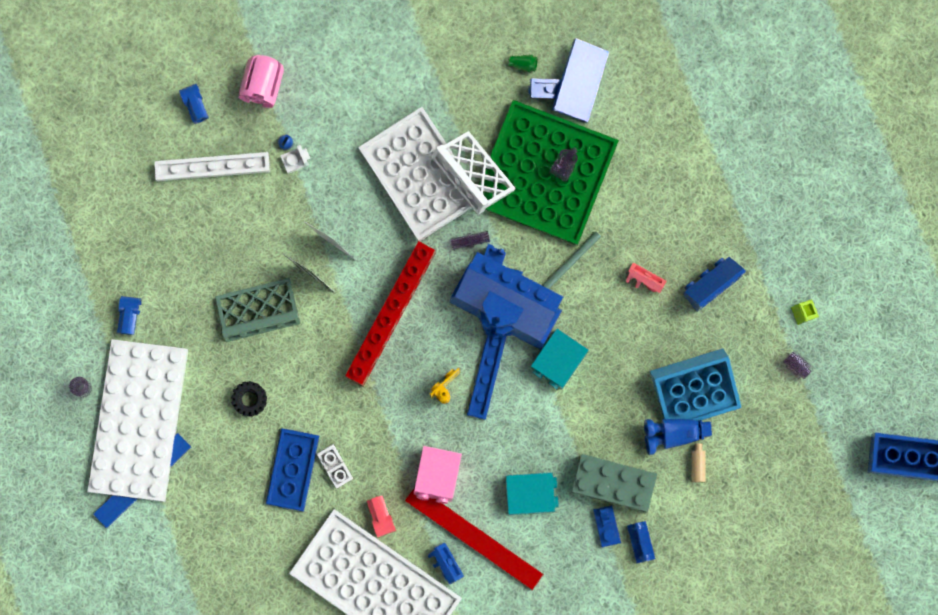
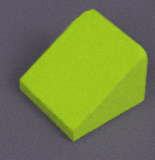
(804, 311)

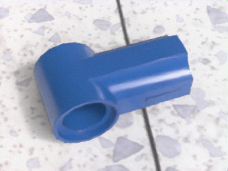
(193, 100)
(128, 314)

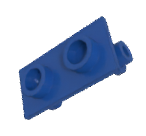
(641, 542)

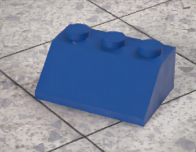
(713, 282)

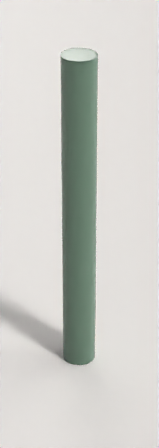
(572, 260)

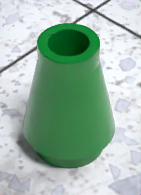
(524, 62)

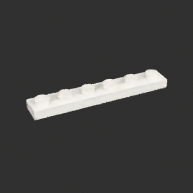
(212, 166)

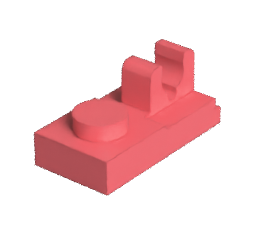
(652, 281)

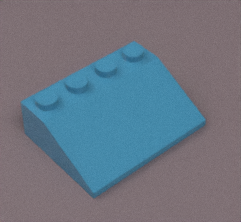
(697, 387)

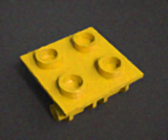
(439, 390)

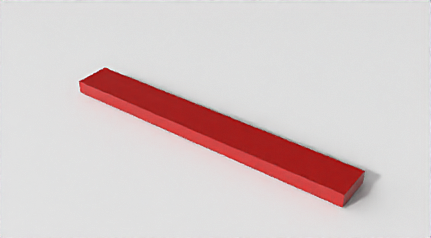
(477, 540)

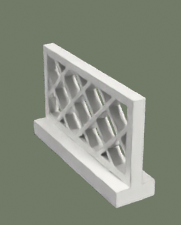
(462, 178)

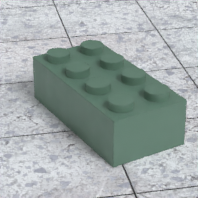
(614, 483)

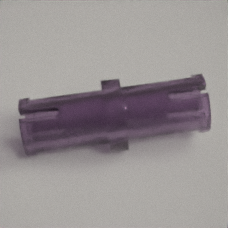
(470, 240)

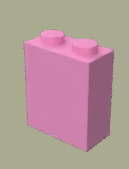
(437, 474)

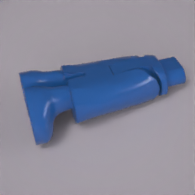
(674, 433)

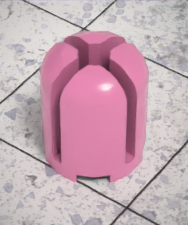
(261, 80)

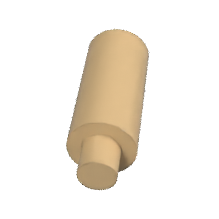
(698, 464)

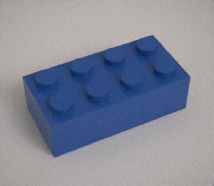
(903, 456)

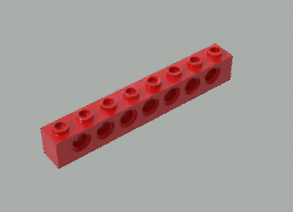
(390, 314)

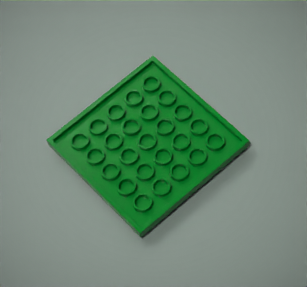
(526, 154)

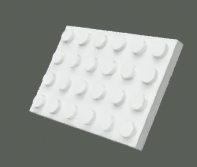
(410, 175)

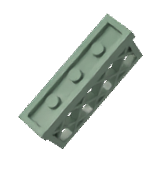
(261, 325)

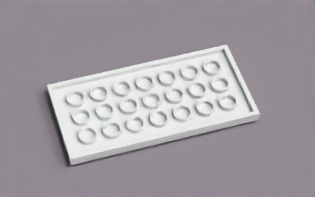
(138, 420)
(367, 575)

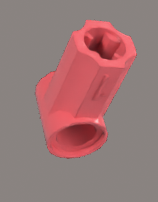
(381, 519)

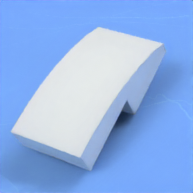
(334, 466)

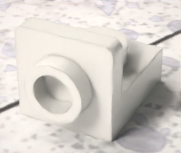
(295, 159)

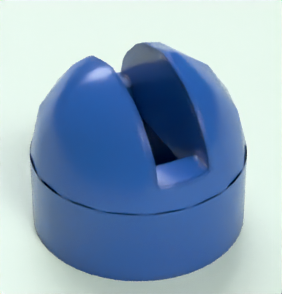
(289, 143)

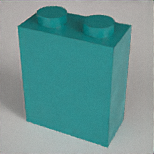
(559, 359)
(531, 493)

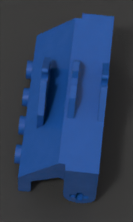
(507, 301)

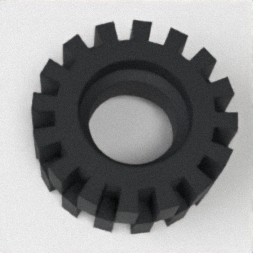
(249, 410)

